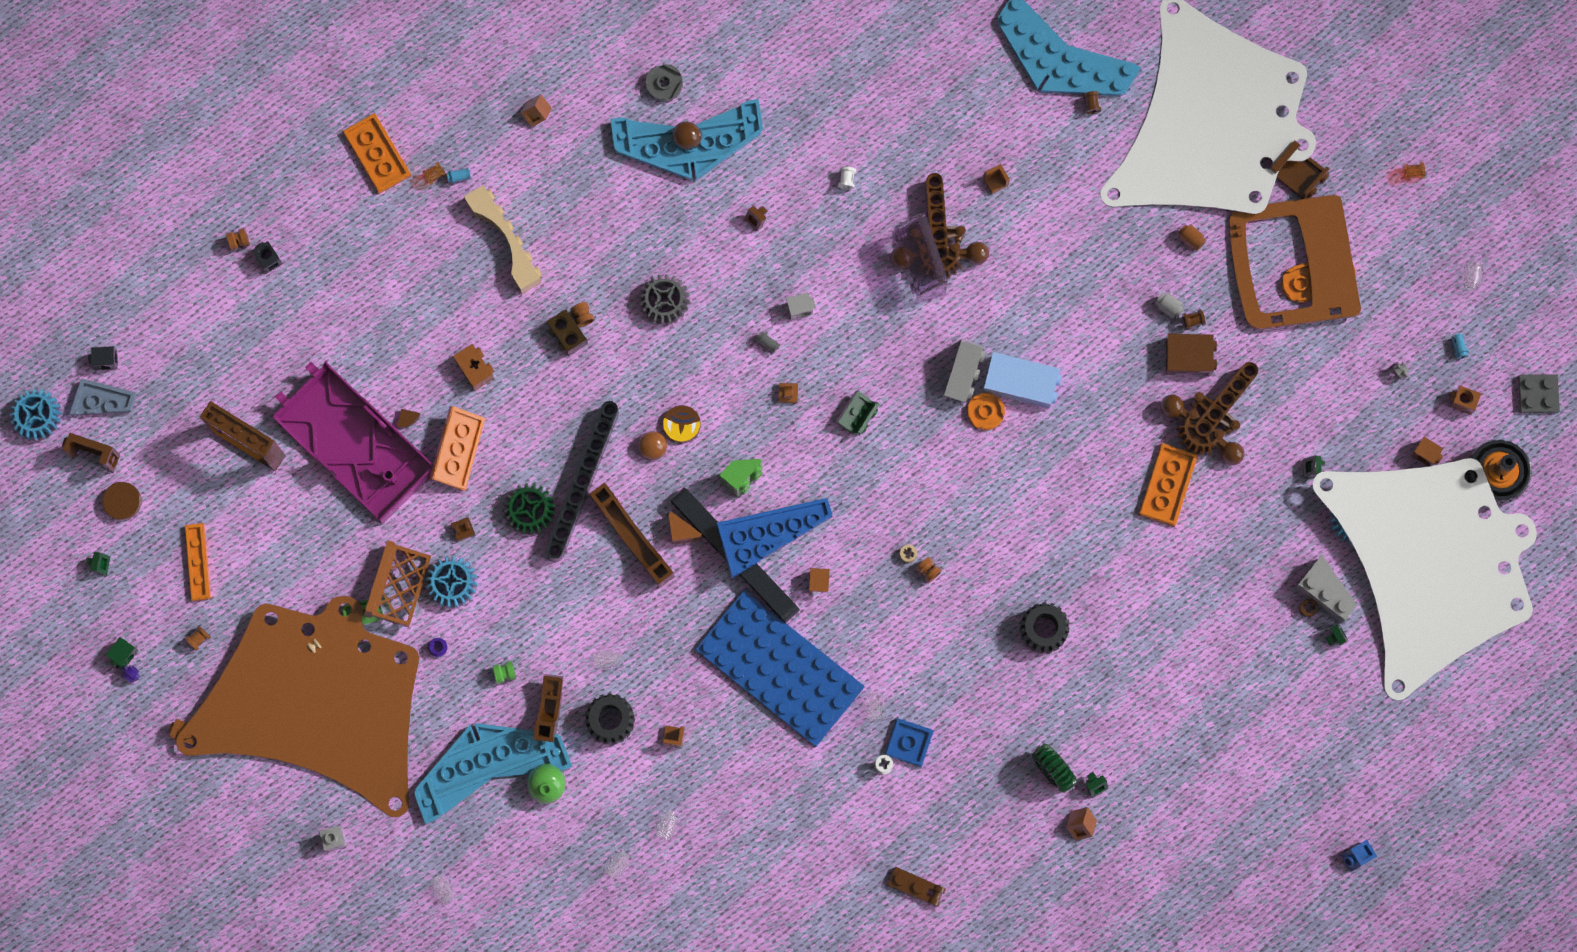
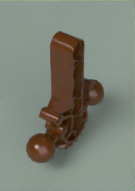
(975, 253)
(1231, 452)

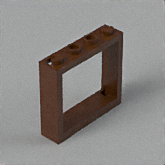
(242, 436)

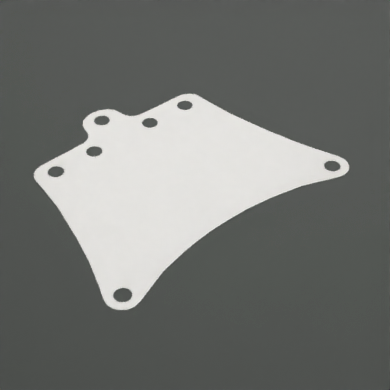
(1211, 120)
(1432, 561)

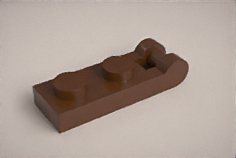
(916, 886)

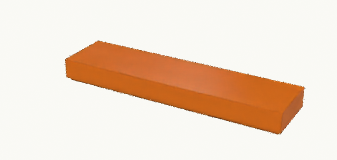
(197, 562)

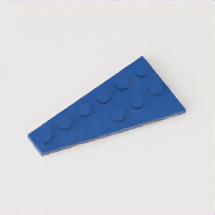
(759, 535)

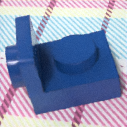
(1358, 855)

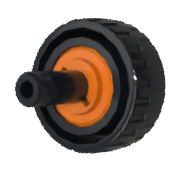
(1505, 469)

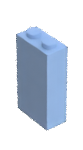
(1022, 380)

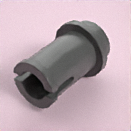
(767, 342)

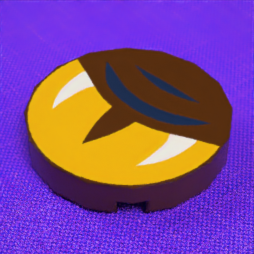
(681, 424)

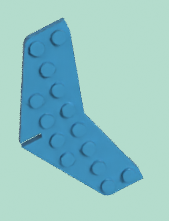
(1067, 67)
(721, 138)
(474, 763)

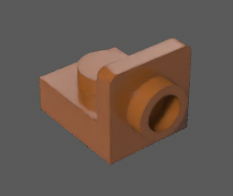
(176, 727)

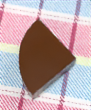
(407, 418)

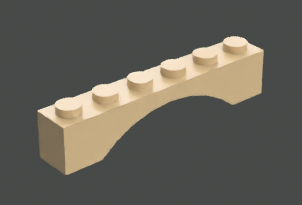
(483, 207)

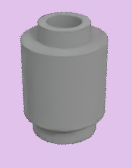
(1169, 305)

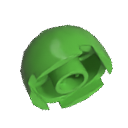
(546, 783)

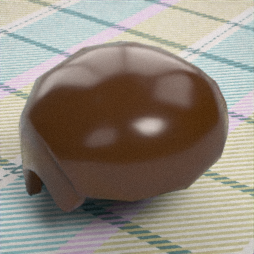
(686, 135)

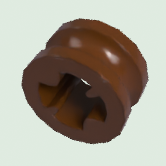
(1312, 612)

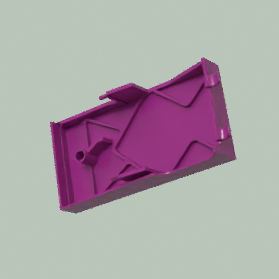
(353, 442)

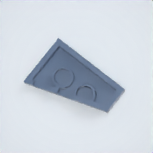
(101, 399)

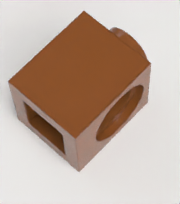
(1471, 395)
(1428, 452)

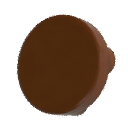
(122, 501)

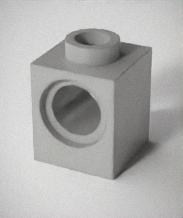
(800, 306)
(332, 839)

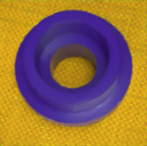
(435, 641)
(130, 673)

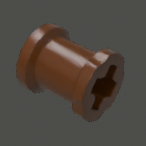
(1091, 102)
(1193, 319)

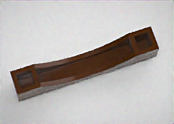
(631, 535)

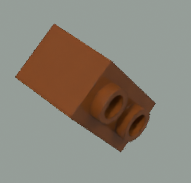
(476, 377)

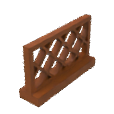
(381, 579)

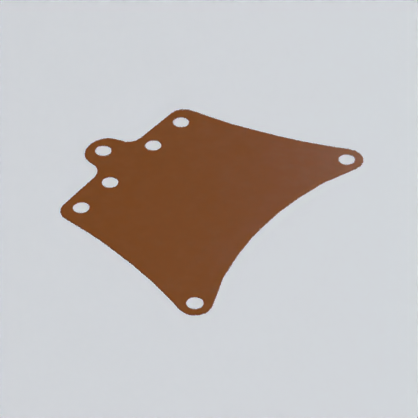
(319, 709)

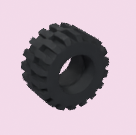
(1044, 611)
(605, 702)

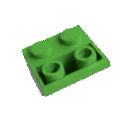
(740, 474)

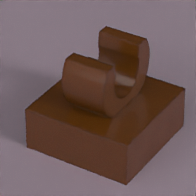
(756, 217)
(463, 529)

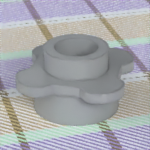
(1401, 370)

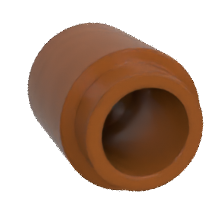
(1192, 237)

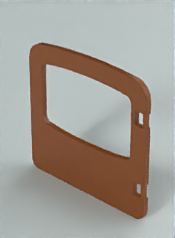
(1328, 259)

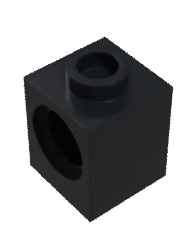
(270, 263)
(103, 358)

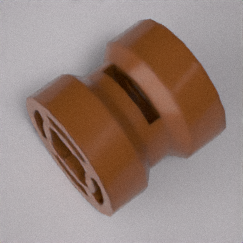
(237, 239)
(582, 314)
(925, 566)

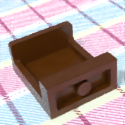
(1300, 176)
(1190, 353)
(109, 456)

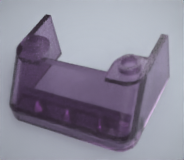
(922, 257)

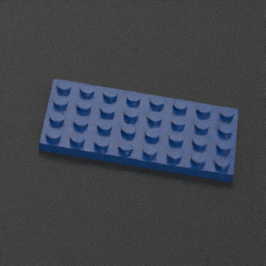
(780, 668)

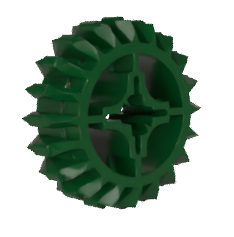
(536, 504)
(1054, 768)

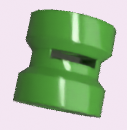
(506, 671)

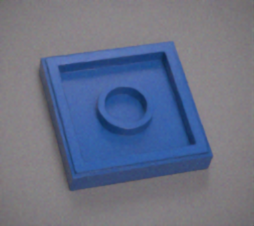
(909, 742)

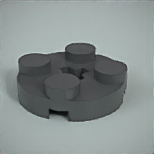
(660, 73)

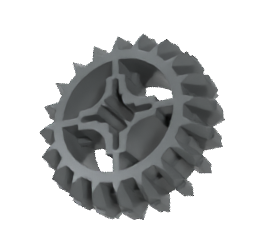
(654, 288)

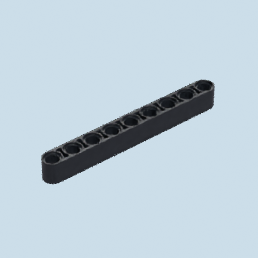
(582, 490)
(753, 576)

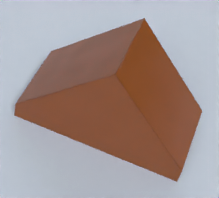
(682, 531)

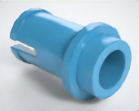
(458, 175)
(1459, 346)

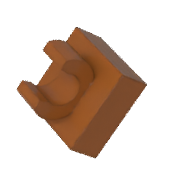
(788, 392)

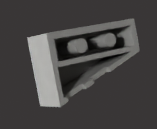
(965, 370)
(1327, 590)

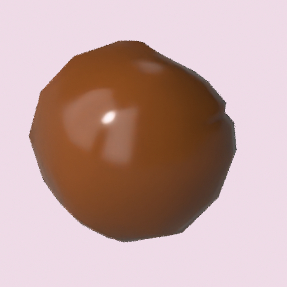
(652, 445)

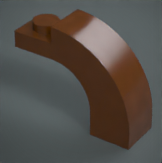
(550, 707)

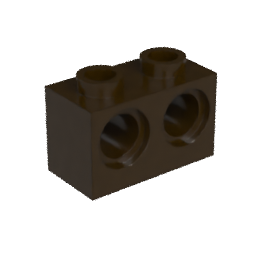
(570, 331)

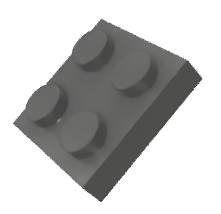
(1539, 393)

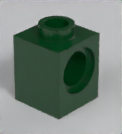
(121, 653)

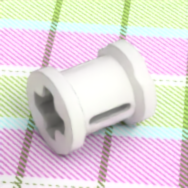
(847, 177)
(887, 759)

